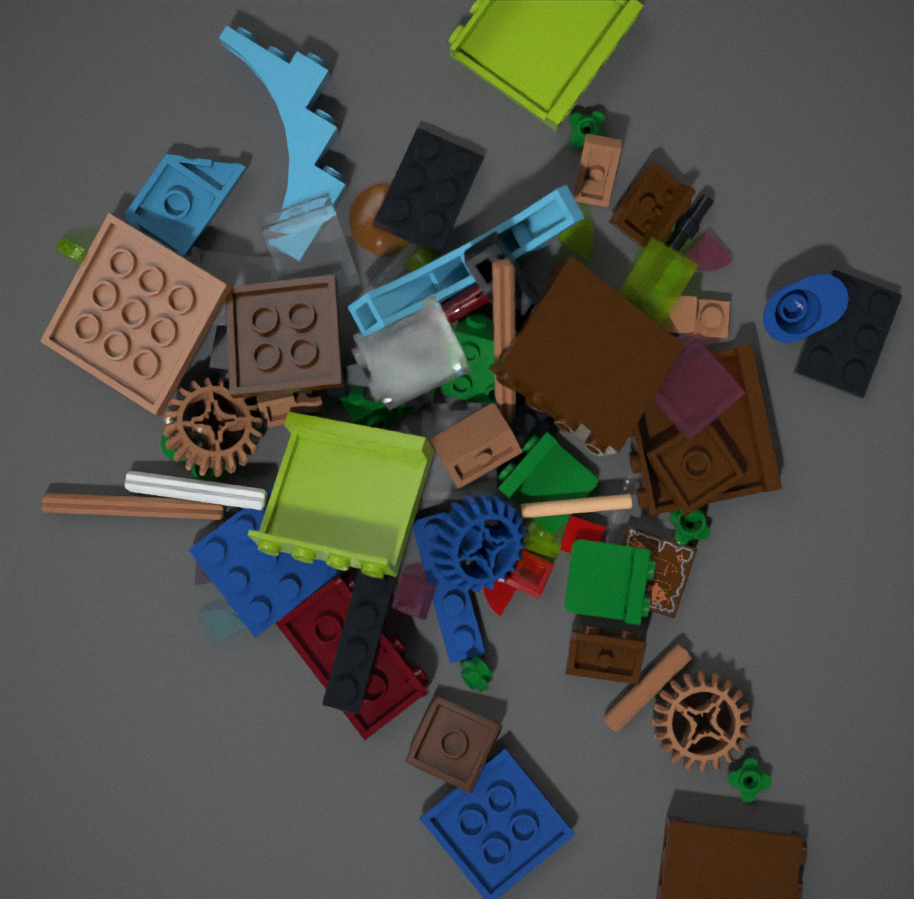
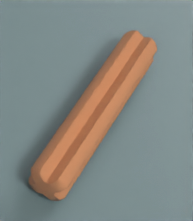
(647, 688)

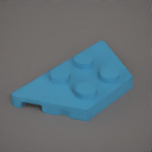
(182, 199)

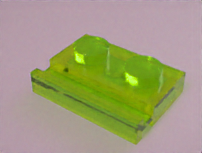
(658, 279)

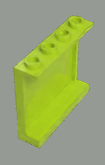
(542, 49)
(345, 495)

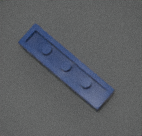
(450, 603)

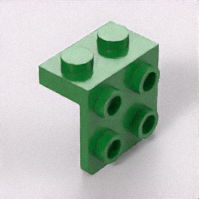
(476, 340)
(546, 475)
(609, 581)

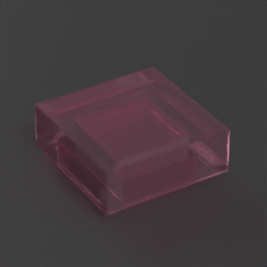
(414, 596)

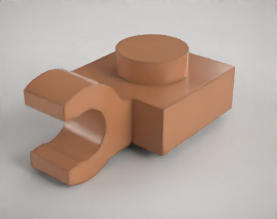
(276, 407)

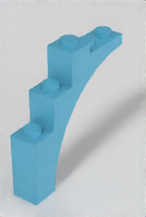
(295, 91)
(449, 276)

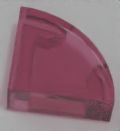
(708, 255)

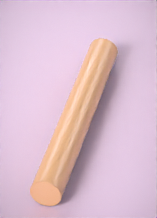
(578, 505)

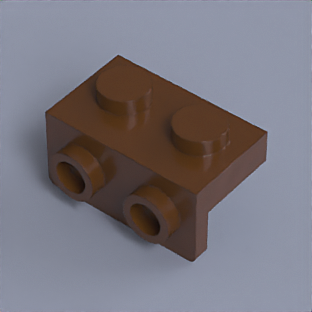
(652, 206)
(605, 655)

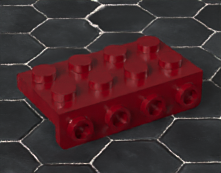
(315, 635)

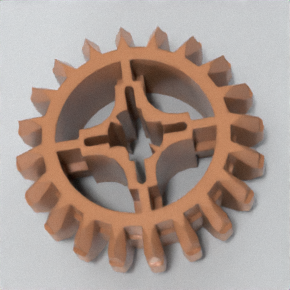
(240, 421)
(691, 735)

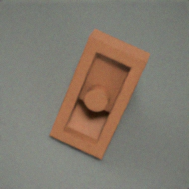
(597, 170)
(698, 318)

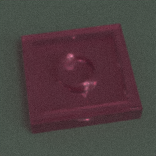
(696, 390)

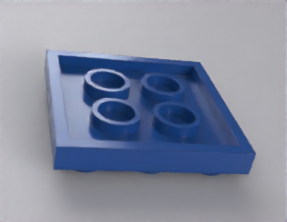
(254, 583)
(499, 828)

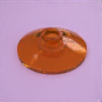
(361, 223)

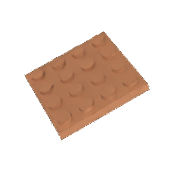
(135, 314)

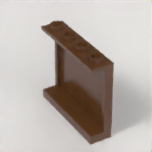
(588, 358)
(741, 428)
(728, 862)

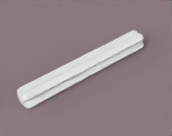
(196, 490)

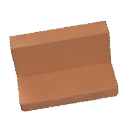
(476, 445)

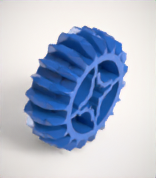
(466, 537)

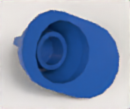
(804, 307)

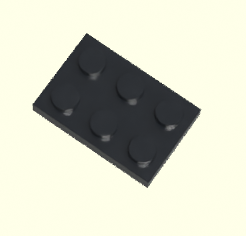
(428, 191)
(850, 348)

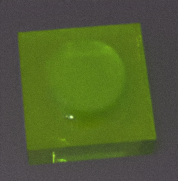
(542, 543)

